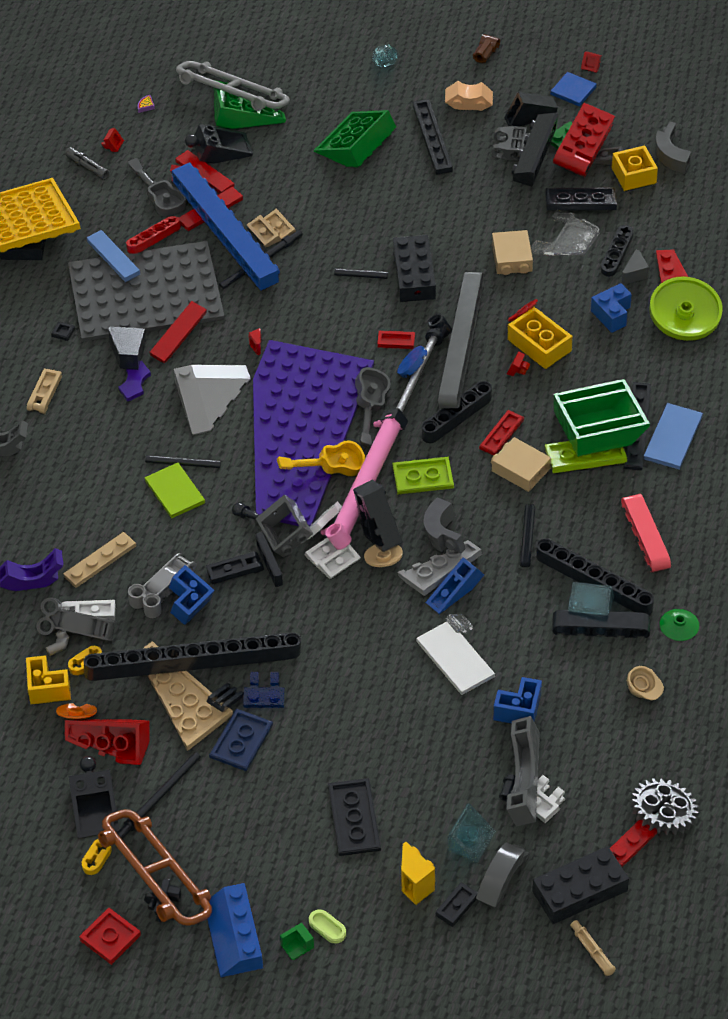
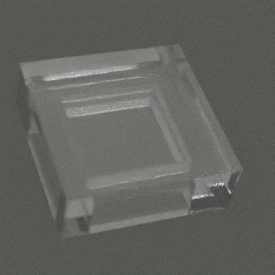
(459, 623)

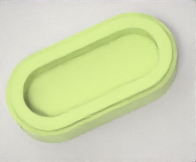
(327, 926)

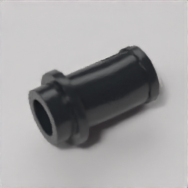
(509, 782)

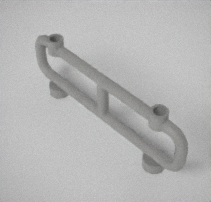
(257, 102)

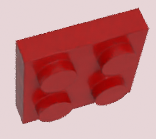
(110, 936)

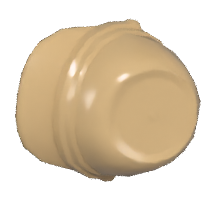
(644, 683)

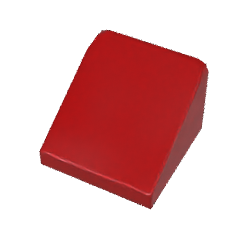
(255, 340)

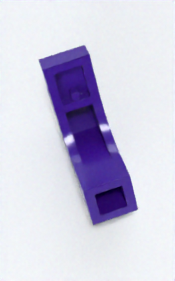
(24, 577)

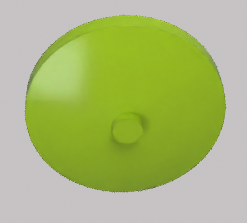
(685, 308)

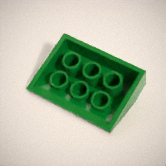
(357, 139)

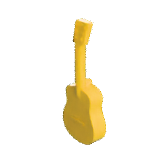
(341, 458)

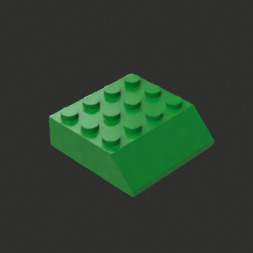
(600, 417)

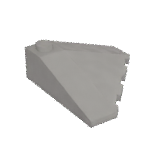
(208, 391)

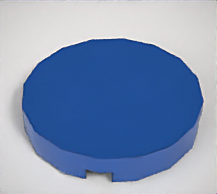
(412, 361)

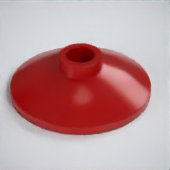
(527, 307)

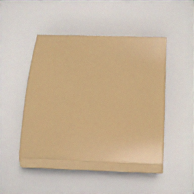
(271, 228)

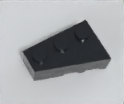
(376, 516)

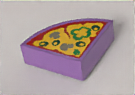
(145, 104)

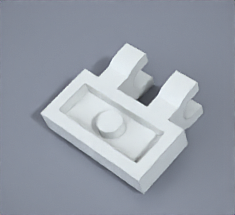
(547, 806)

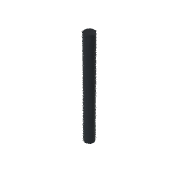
(183, 461)

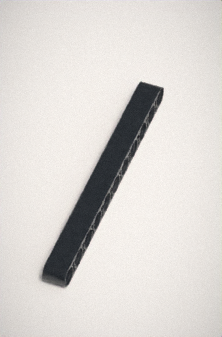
(192, 656)

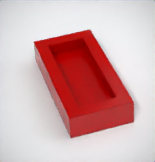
(396, 339)

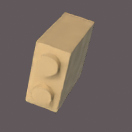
(512, 252)
(521, 464)

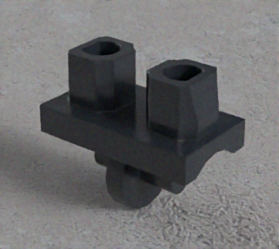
(171, 891)

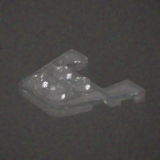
(573, 239)

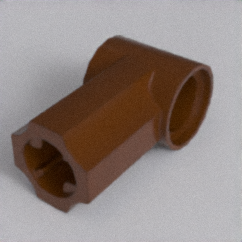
(486, 47)

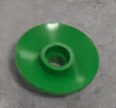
(679, 630)

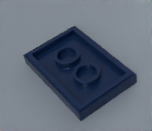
(241, 739)

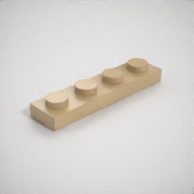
(99, 559)

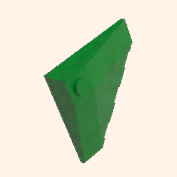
(237, 112)

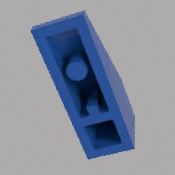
(455, 585)

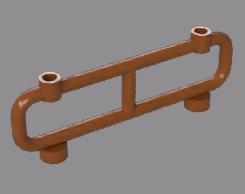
(167, 909)

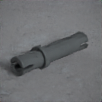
(82, 159)

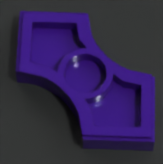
(133, 385)

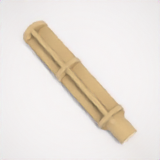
(594, 950)

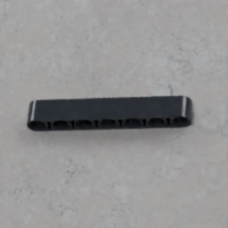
(587, 572)

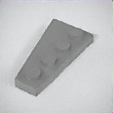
(432, 573)

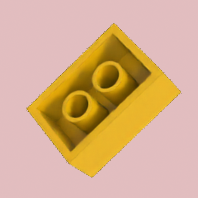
(539, 337)

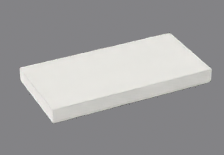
(455, 658)

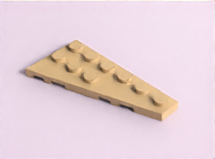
(187, 705)

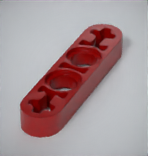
(153, 235)

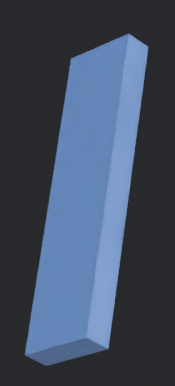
(113, 255)

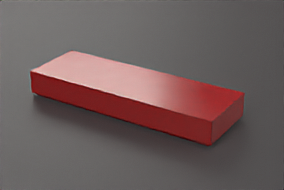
(501, 433)

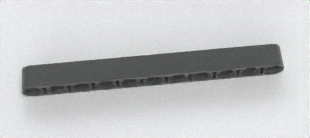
(461, 340)

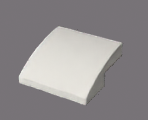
(336, 561)

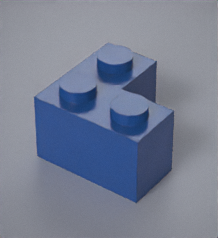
(611, 307)
(192, 594)
(514, 706)

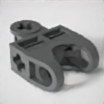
(510, 145)

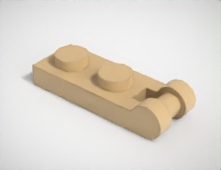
(44, 390)

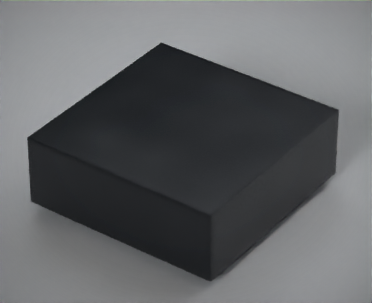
(63, 331)

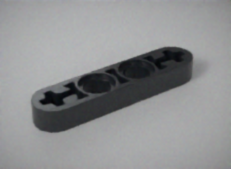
(618, 251)

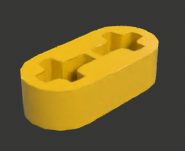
(79, 659)
(99, 858)

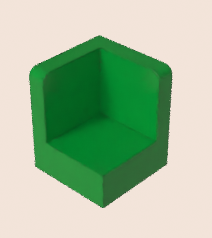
(297, 941)

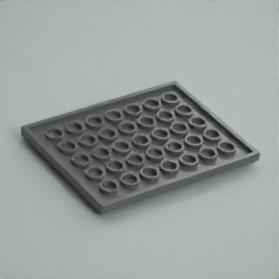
(151, 300)

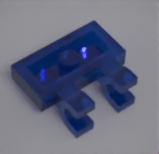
(264, 696)

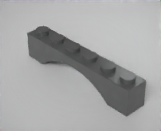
(523, 797)

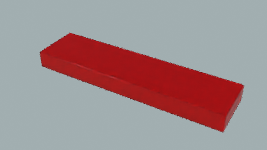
(214, 178)
(192, 218)
(178, 332)

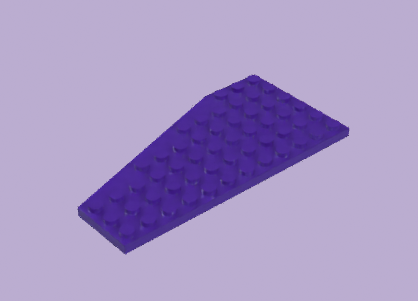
(300, 406)

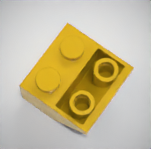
(416, 874)

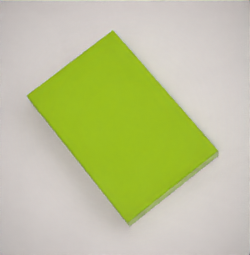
(423, 475)
(174, 490)

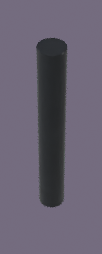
(361, 273)

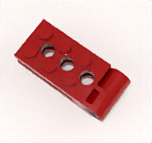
(584, 139)

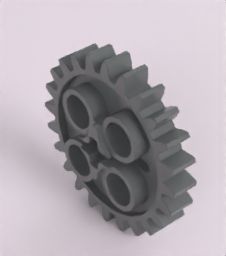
(652, 806)

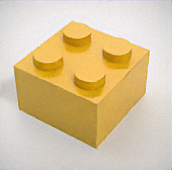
(634, 168)

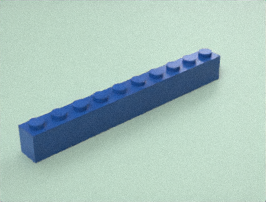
(226, 226)

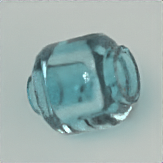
(385, 56)

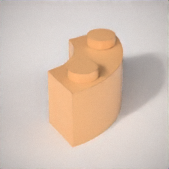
(468, 97)

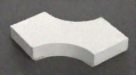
(325, 518)

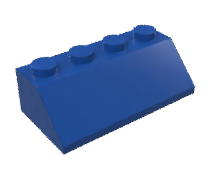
(234, 931)

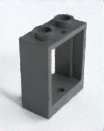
(274, 515)

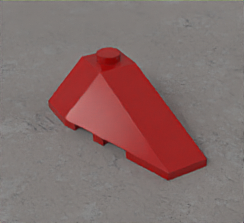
(118, 737)

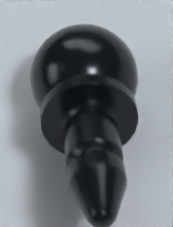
(243, 511)

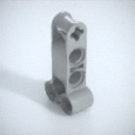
(156, 588)

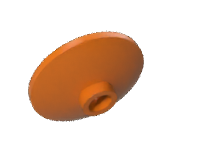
(74, 712)

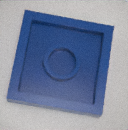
(573, 89)

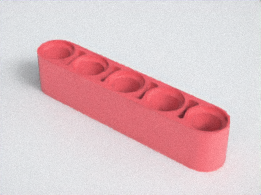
(647, 532)

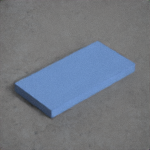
(673, 436)

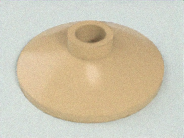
(377, 558)

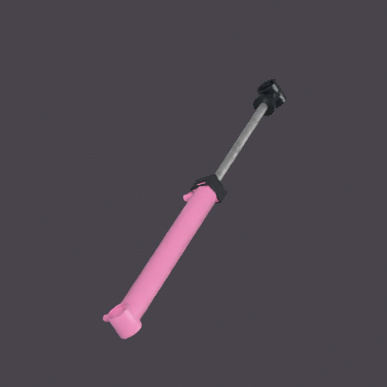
(390, 424)

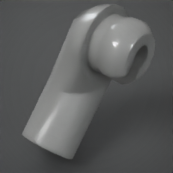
(61, 643)

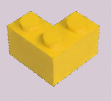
(44, 684)

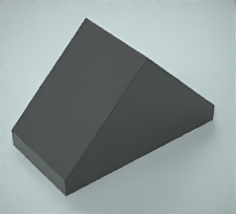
(636, 269)

